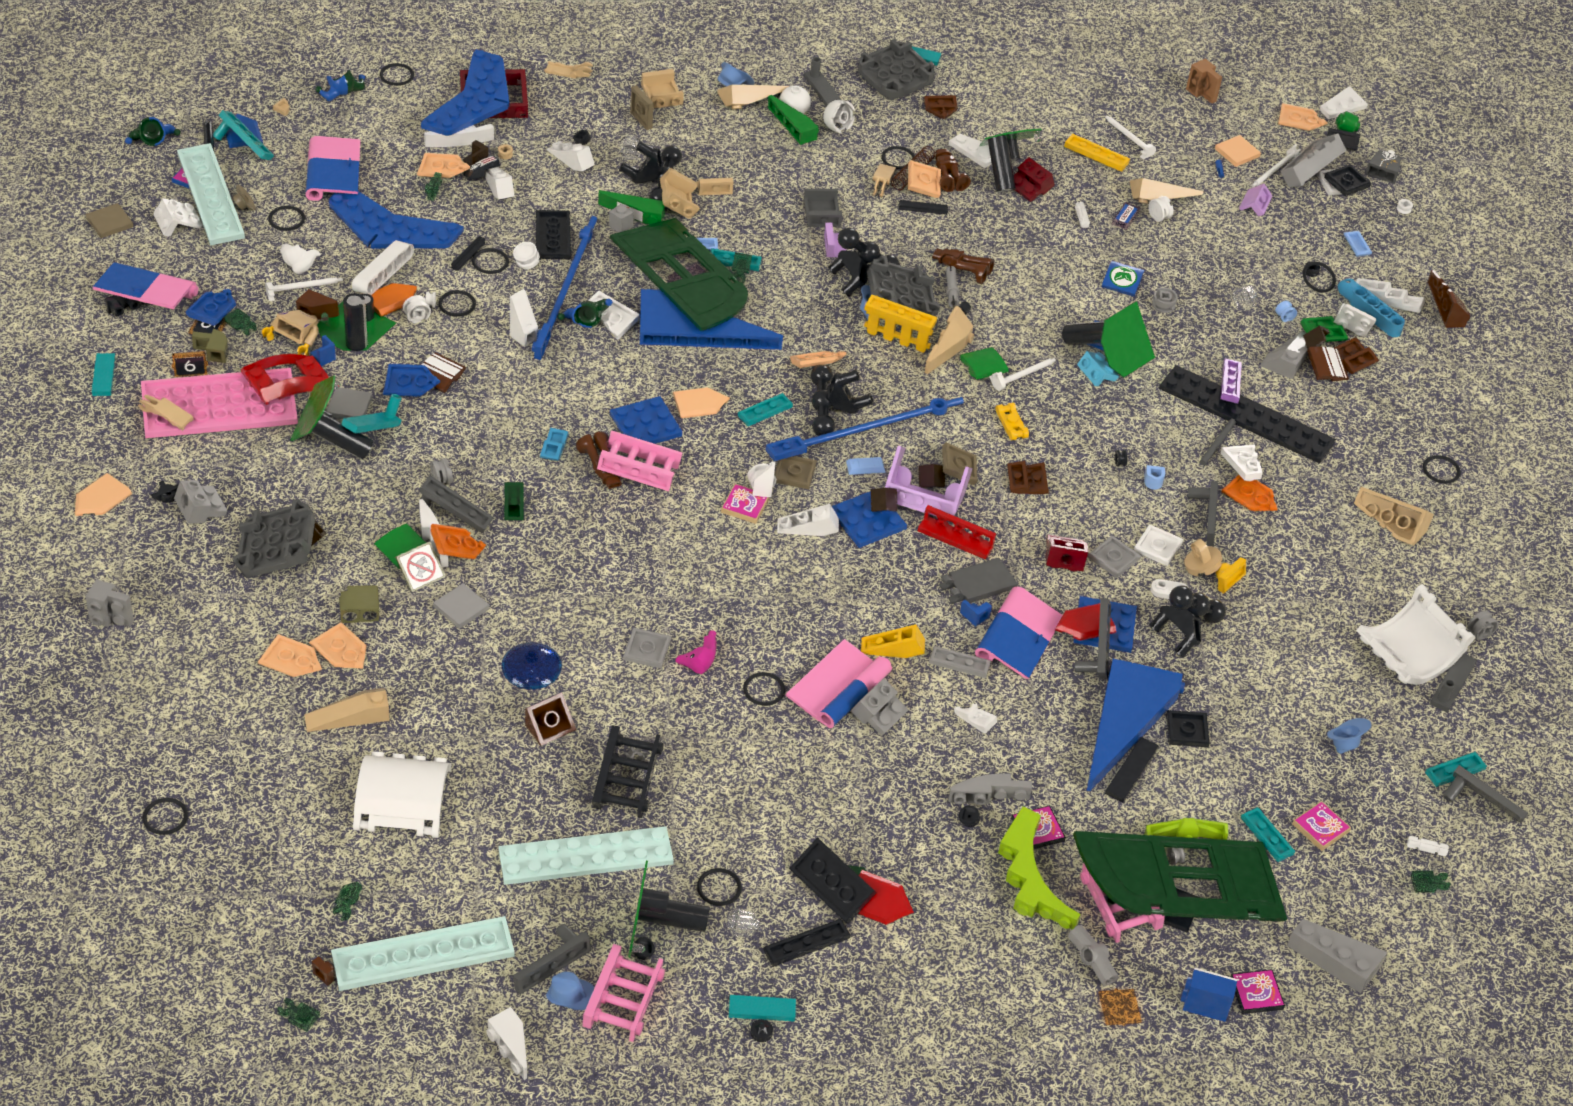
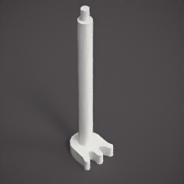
(1148, 150)
(1291, 154)
(270, 289)
(999, 382)

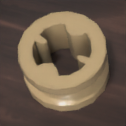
(505, 151)

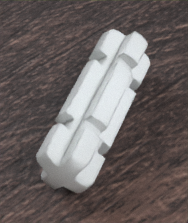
(1082, 215)
(1427, 845)

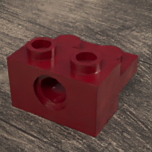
(1032, 179)
(1059, 546)

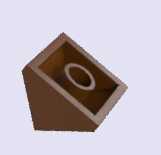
(549, 719)

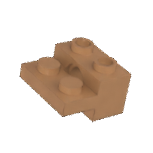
(1204, 80)

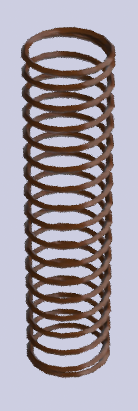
(913, 159)

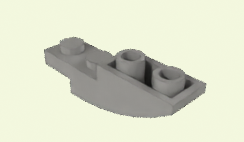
(982, 788)

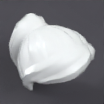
(298, 258)

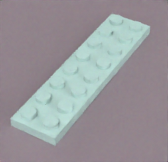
(210, 194)
(585, 855)
(422, 953)

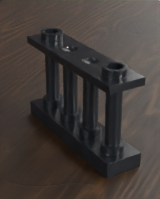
(612, 758)

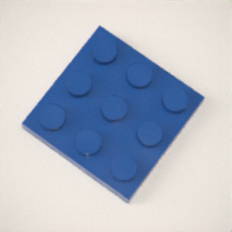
(647, 421)
(863, 524)
(1124, 620)

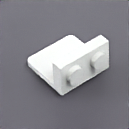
(171, 213)
(1354, 320)

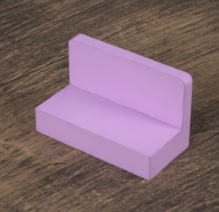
(1257, 198)
(831, 241)

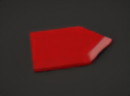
(1082, 622)
(888, 903)

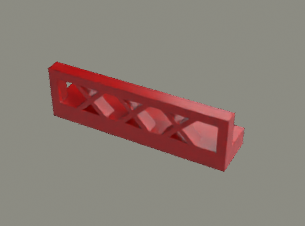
(957, 535)

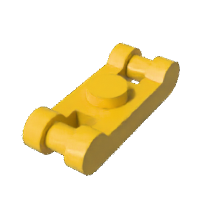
(1012, 421)

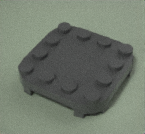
(896, 70)
(902, 285)
(275, 539)

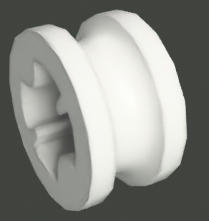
(1408, 206)
(431, 299)

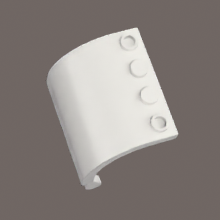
(1418, 640)
(400, 793)

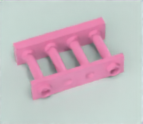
(636, 470)
(1112, 927)
(609, 978)

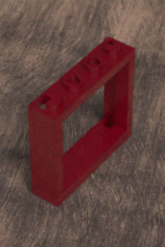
(513, 77)

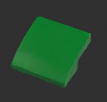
(1336, 331)
(984, 363)
(398, 542)

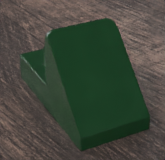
(513, 500)

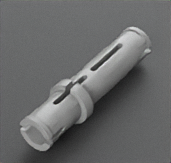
(952, 289)

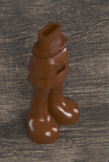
(948, 164)
(978, 265)
(586, 445)

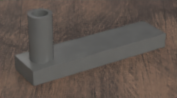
(820, 83)
(1212, 494)
(454, 503)
(1101, 665)
(1453, 682)
(1464, 777)
(570, 951)

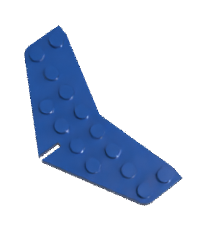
(482, 97)
(381, 227)

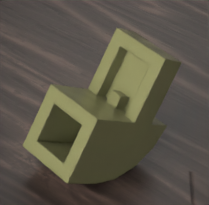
(214, 344)

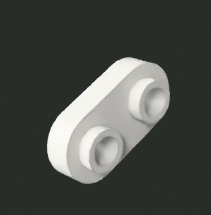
(1162, 588)

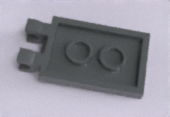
(978, 581)

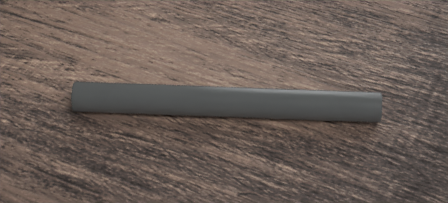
(1217, 442)

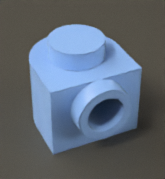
(1154, 477)

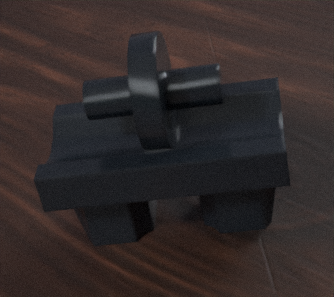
(116, 304)

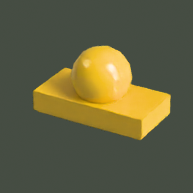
(1230, 574)

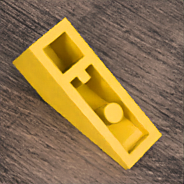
(895, 643)

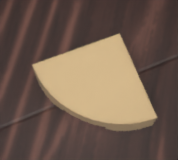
(282, 107)

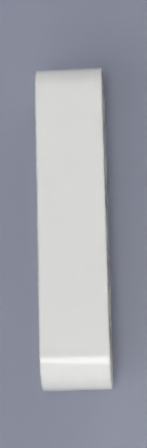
(382, 267)

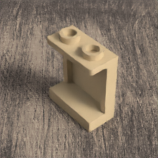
(661, 88)
(677, 193)

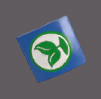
(1122, 278)

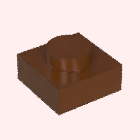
(323, 970)

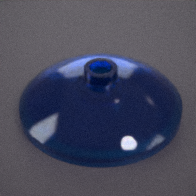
(531, 665)

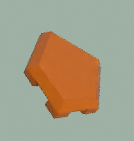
(392, 297)
(1251, 494)
(455, 541)

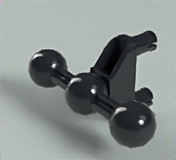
(653, 166)
(856, 261)
(834, 395)
(1185, 614)

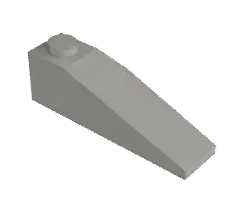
(1287, 357)

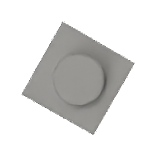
(621, 218)

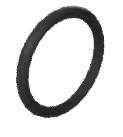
(399, 83)
(895, 147)
(286, 228)
(490, 250)
(1310, 285)
(457, 292)
(1445, 458)
(759, 702)
(144, 818)
(739, 890)

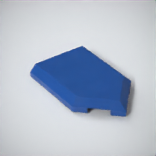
(234, 140)
(212, 307)
(409, 380)

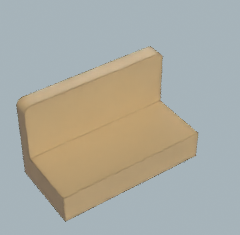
(715, 186)

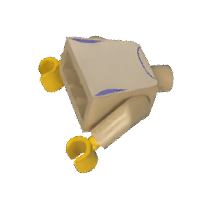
(296, 326)

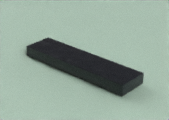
(1131, 769)
(806, 942)

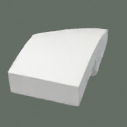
(764, 481)
(977, 718)

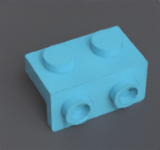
(1096, 368)

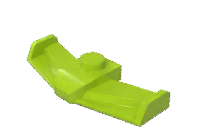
(1189, 828)

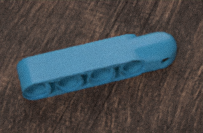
(1364, 300)

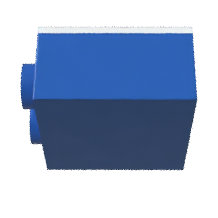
(1209, 994)

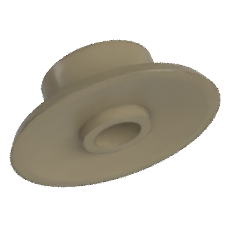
(243, 199)

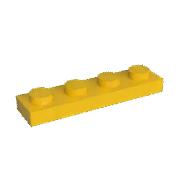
(1097, 152)

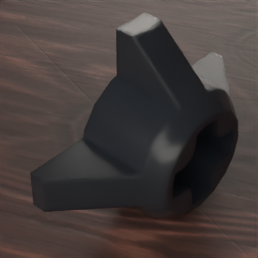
(162, 495)

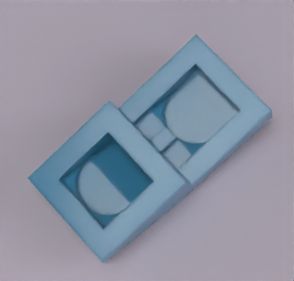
(554, 444)

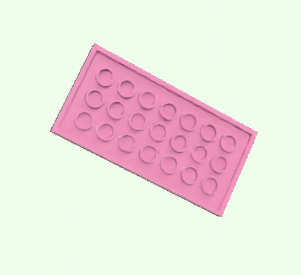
(217, 404)

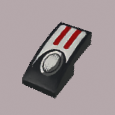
(477, 169)

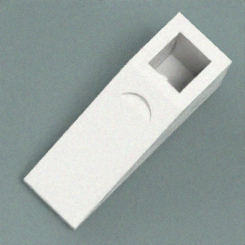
(573, 155)
(499, 183)
(522, 320)
(815, 522)
(509, 1034)

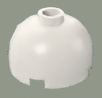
(796, 98)
(839, 112)

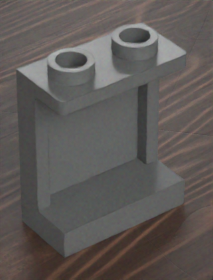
(822, 207)

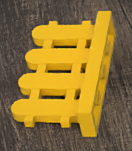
(902, 315)

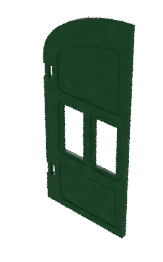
(702, 298)
(1138, 876)

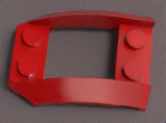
(268, 390)

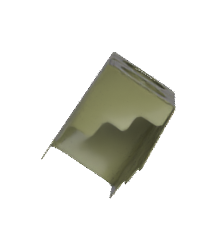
(359, 597)

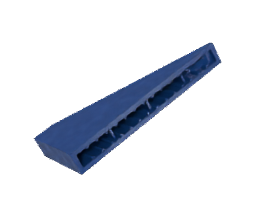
(666, 325)
(1131, 706)

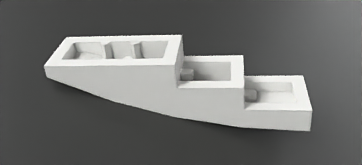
(461, 138)
(1392, 296)
(428, 518)

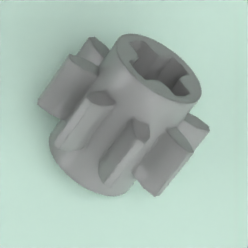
(630, 754)

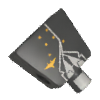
(1384, 166)

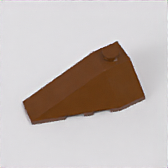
(1448, 303)

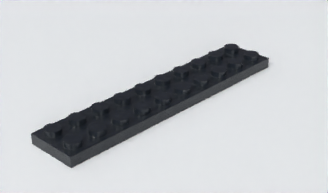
(1248, 415)

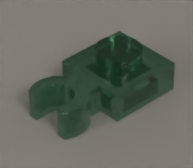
(433, 186)
(741, 265)
(239, 320)
(1428, 883)
(299, 1016)

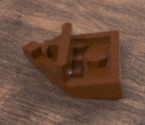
(941, 105)

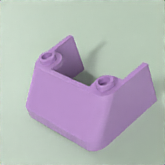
(917, 497)

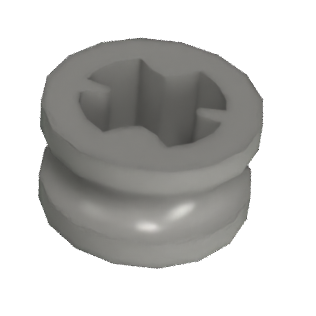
(1175, 855)

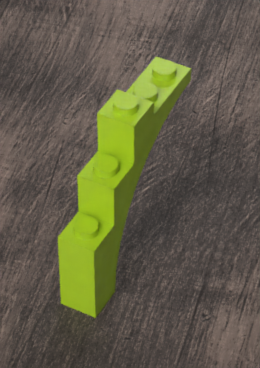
(1023, 873)

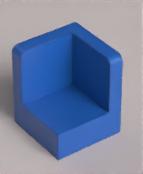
(325, 353)
(975, 613)

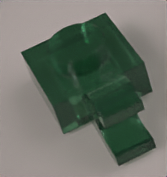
(348, 896)

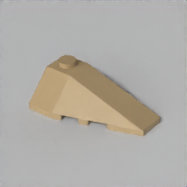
(741, 95)
(1147, 190)
(951, 340)
(1402, 519)
(357, 709)

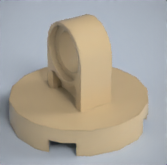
(1203, 559)

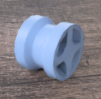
(1286, 311)

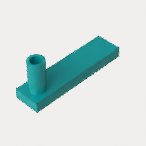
(231, 121)
(377, 420)

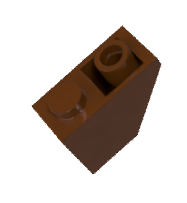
(317, 304)

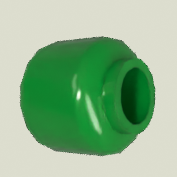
(1347, 122)

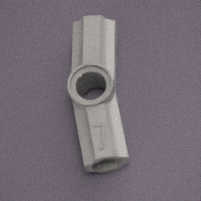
(1093, 954)

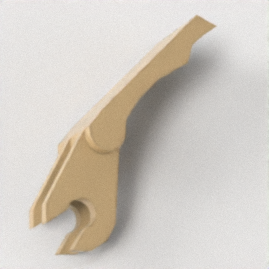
(569, 71)
(883, 174)
(167, 410)

